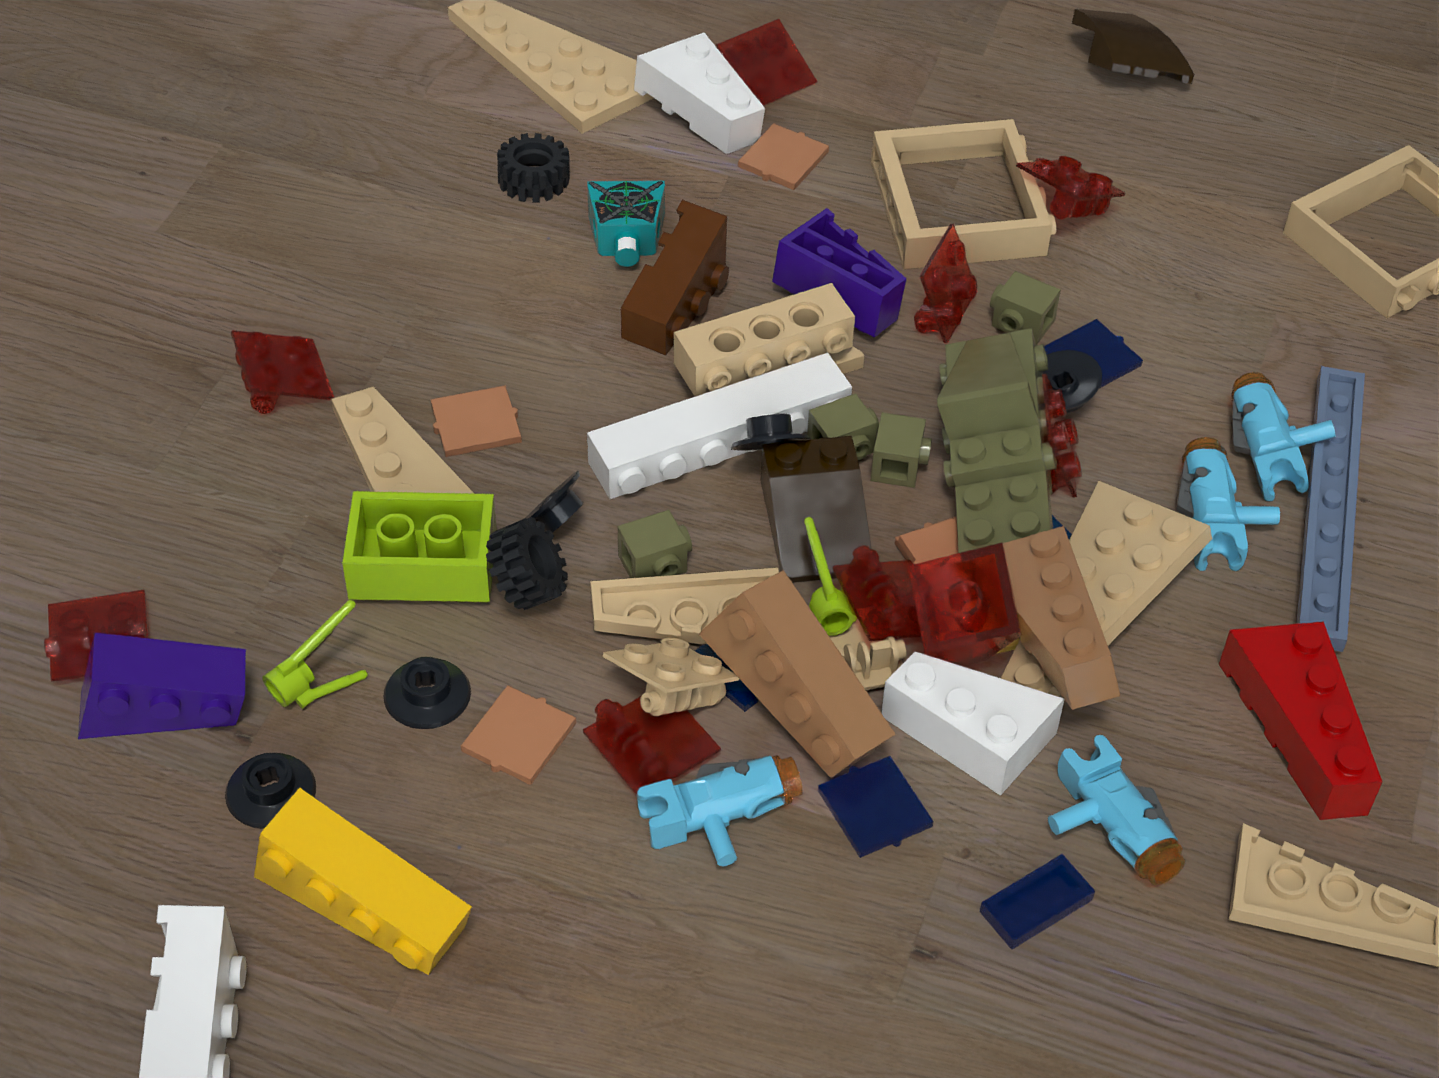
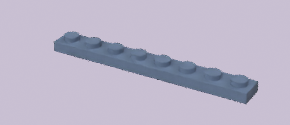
(1332, 505)

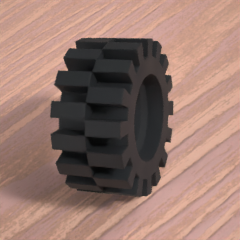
(533, 182)
(526, 563)

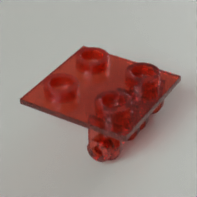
(768, 62)
(1077, 190)
(947, 287)
(278, 367)
(1061, 437)
(880, 595)
(76, 621)
(648, 746)

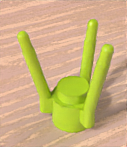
(828, 602)
(292, 677)

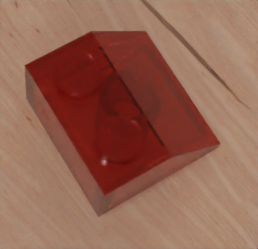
(965, 605)

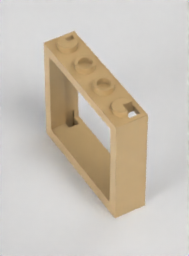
(953, 142)
(1311, 230)

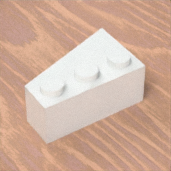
(704, 90)
(971, 717)
(194, 995)

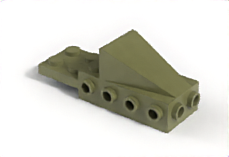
(997, 438)

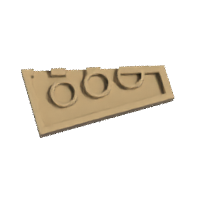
(389, 449)
(668, 604)
(1305, 898)

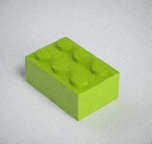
(419, 546)

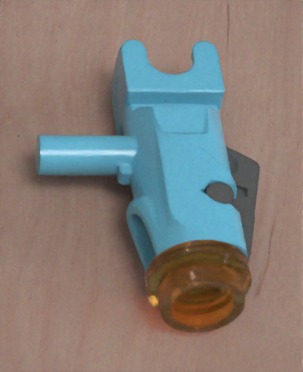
(1263, 433)
(1208, 497)
(715, 798)
(1126, 811)

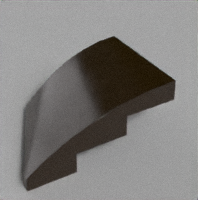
(1132, 46)

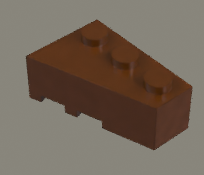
(679, 282)

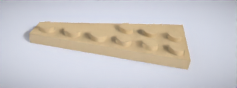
(565, 70)
(1126, 558)

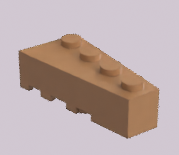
(1060, 618)
(798, 673)

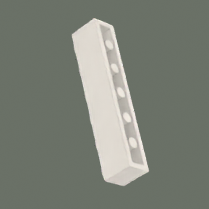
(704, 427)

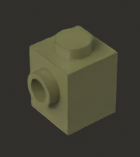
(1024, 305)
(845, 418)
(899, 450)
(654, 546)

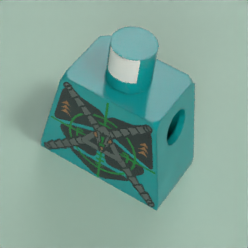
(626, 218)

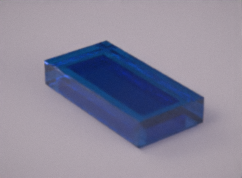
(1037, 901)

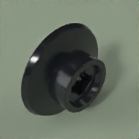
(1075, 375)
(768, 430)
(558, 505)
(428, 705)
(258, 804)

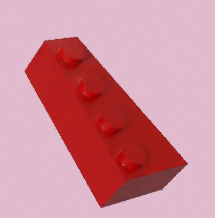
(1307, 713)

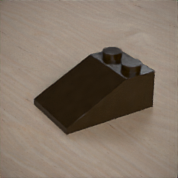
(816, 482)

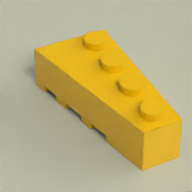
(358, 883)

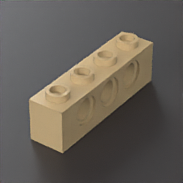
(763, 339)

